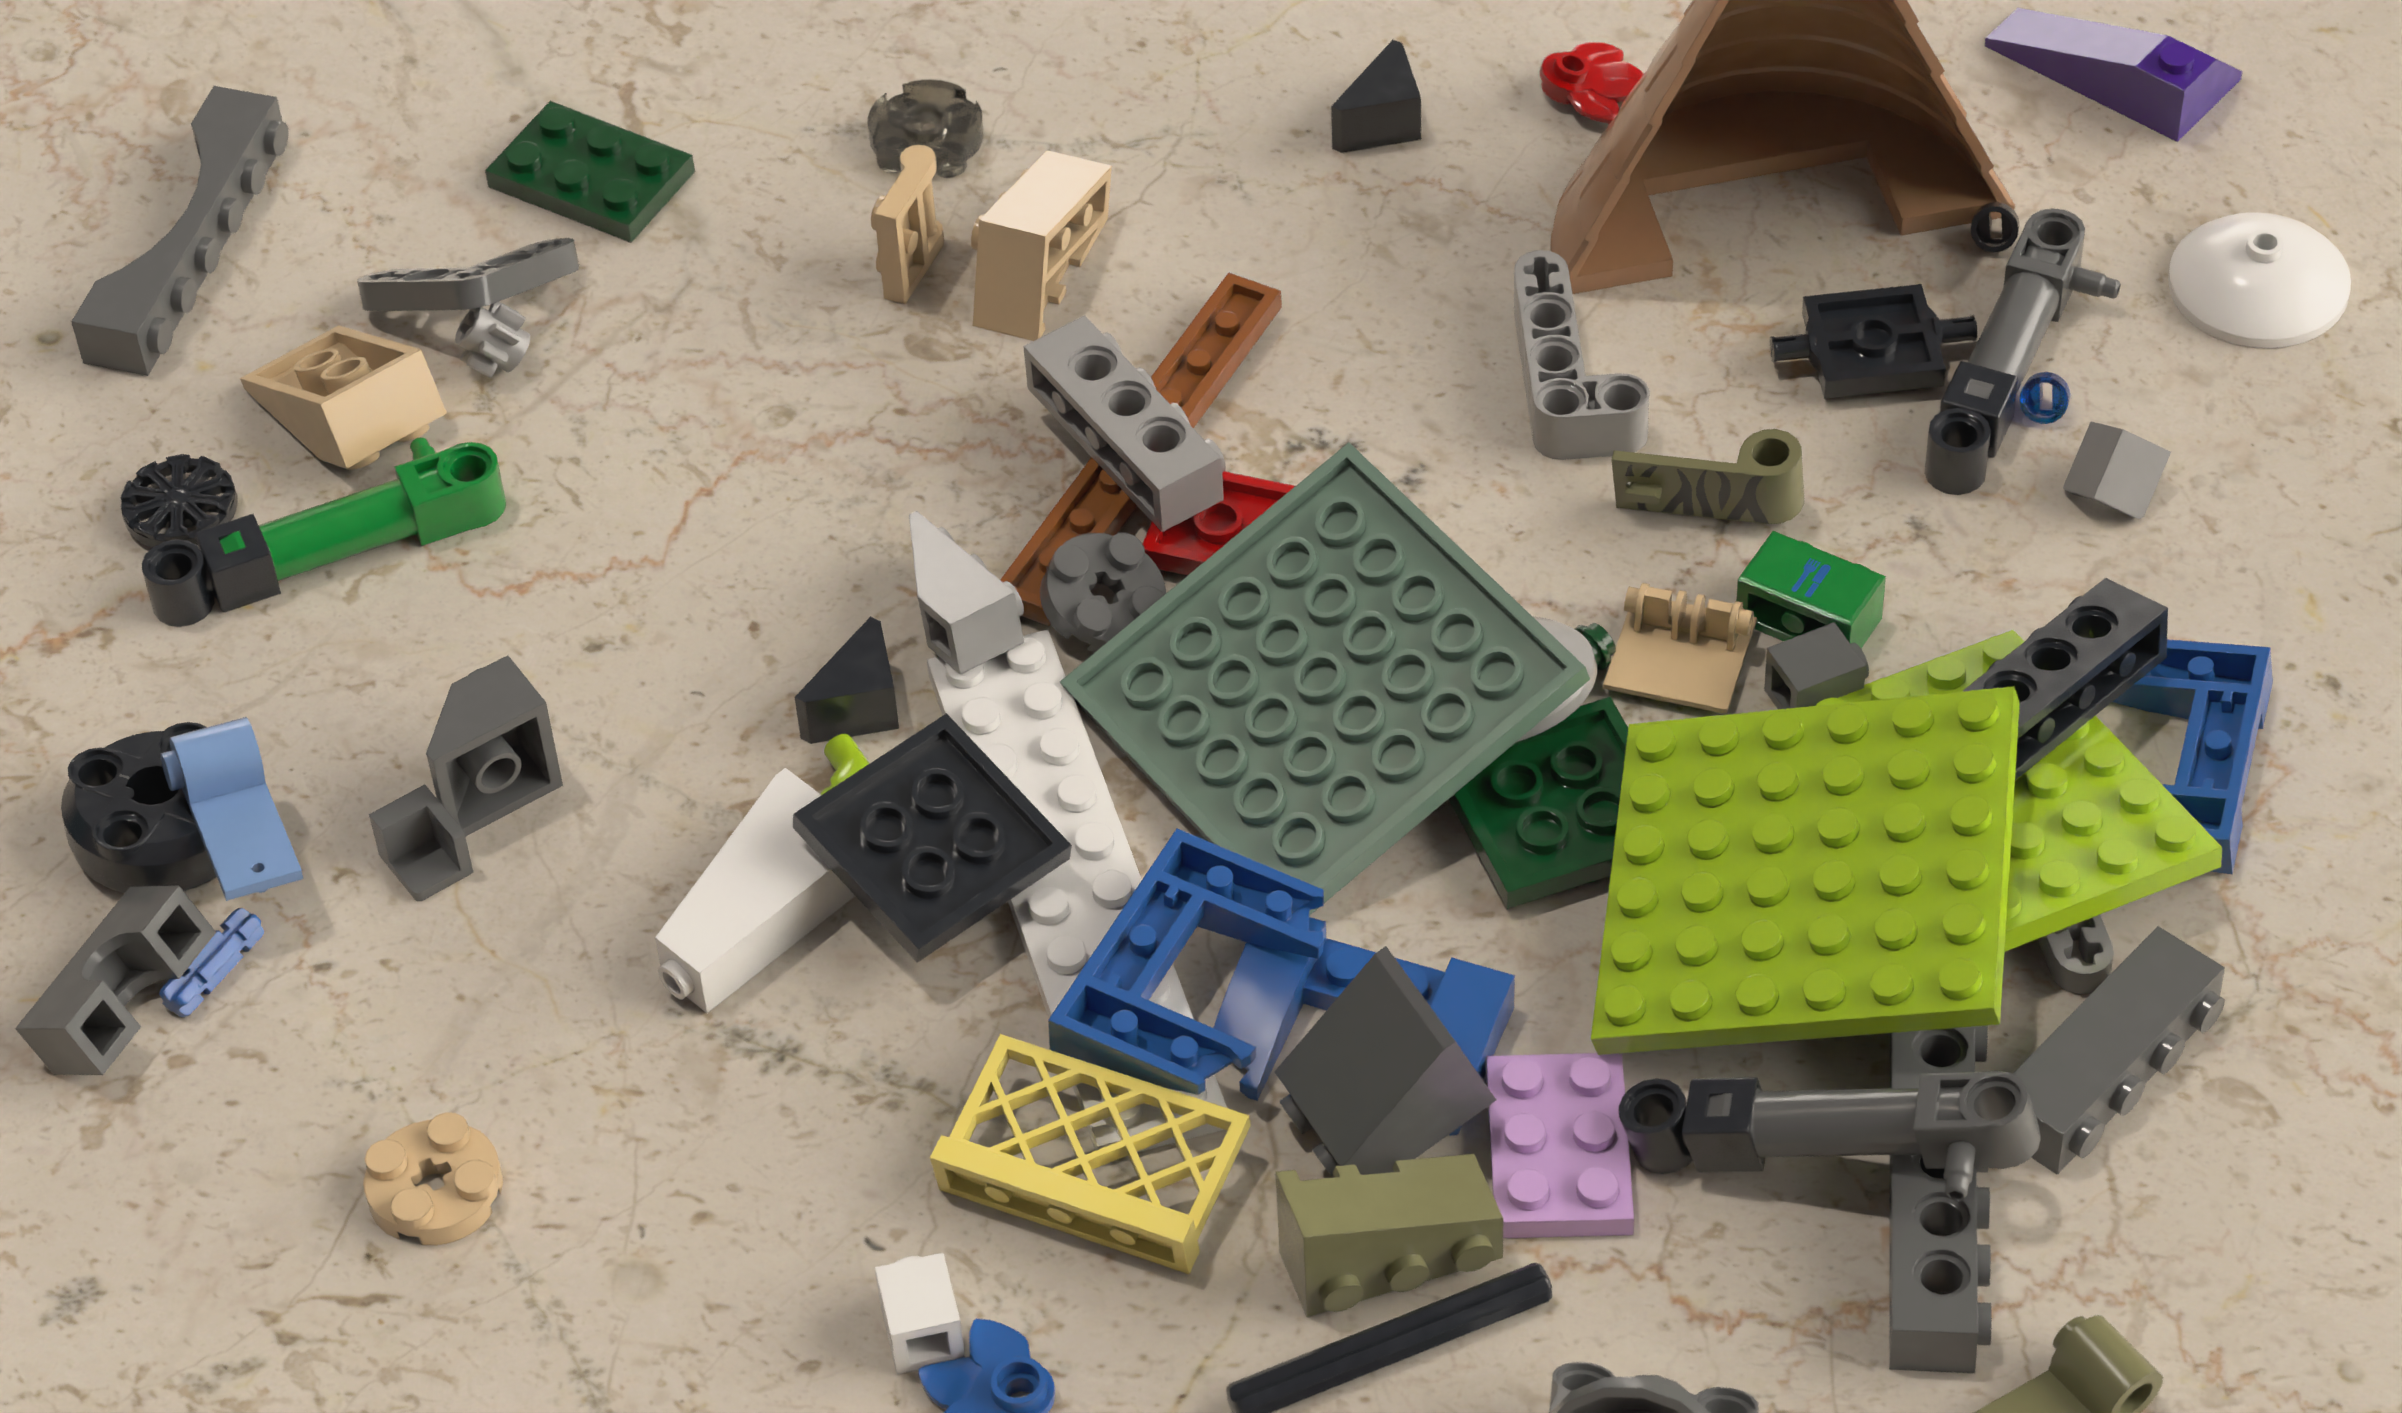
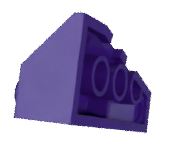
(2119, 67)

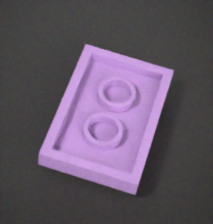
(1559, 1145)

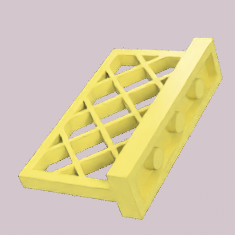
(1079, 1205)

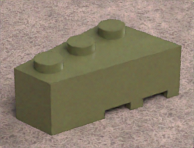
(1384, 1230)

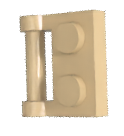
(907, 225)

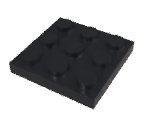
(931, 837)

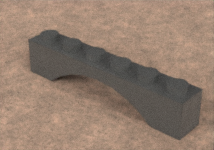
(136, 309)

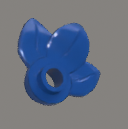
(992, 1373)

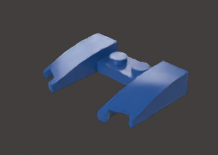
(2226, 700)
(1188, 886)
(1275, 984)

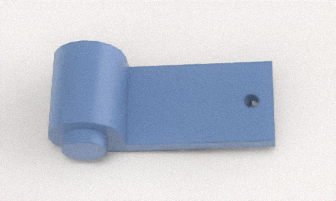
(232, 807)

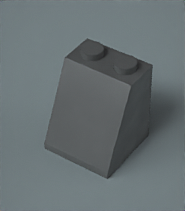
(1379, 1074)

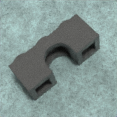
(82, 1015)

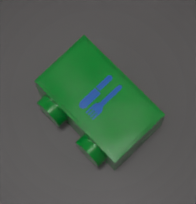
(1805, 588)

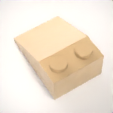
(349, 395)

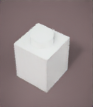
(919, 1312)

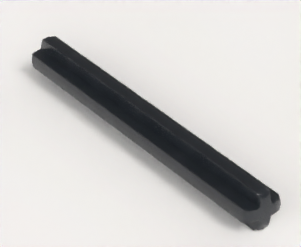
(1390, 1341)

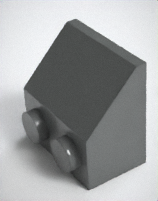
(492, 746)

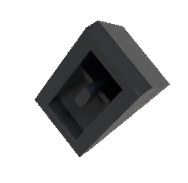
(1379, 105)
(850, 691)

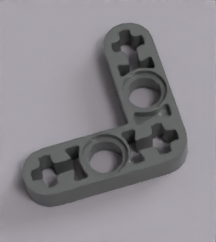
(469, 286)

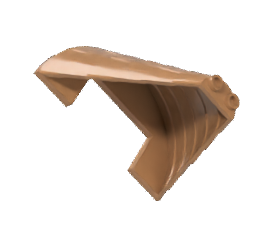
(1769, 93)

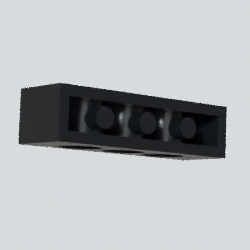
(2078, 665)

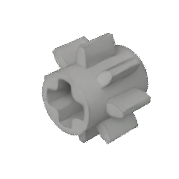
(492, 338)

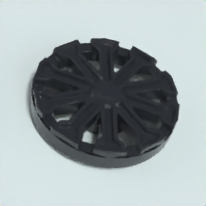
(177, 502)

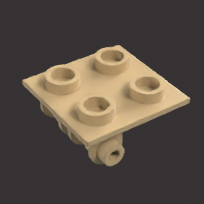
(1680, 648)

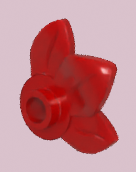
(1589, 79)

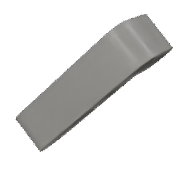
(1567, 410)

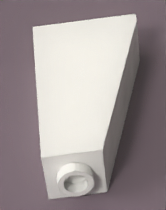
(749, 901)

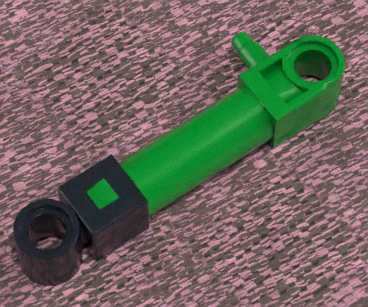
(244, 561)

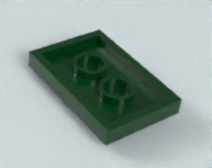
(590, 171)

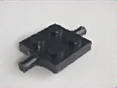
(1873, 340)

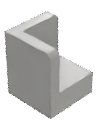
(2116, 469)

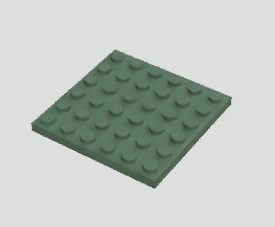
(1325, 678)

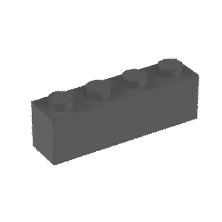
(2117, 1043)

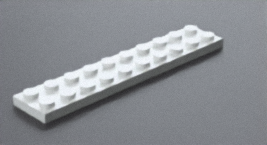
(1040, 743)

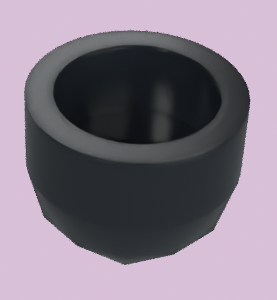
(1982, 227)

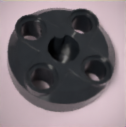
(128, 821)

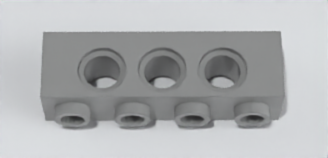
(1125, 423)

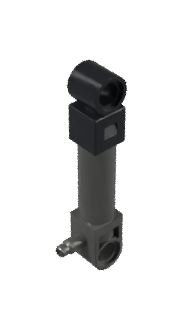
(1984, 389)
(1735, 1125)

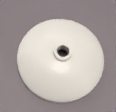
(2259, 280)

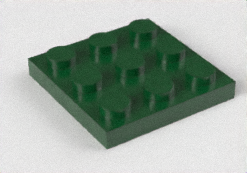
(1549, 806)

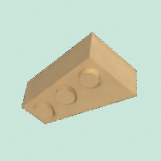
(1033, 238)

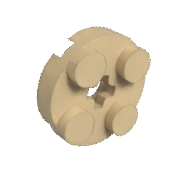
(428, 1148)

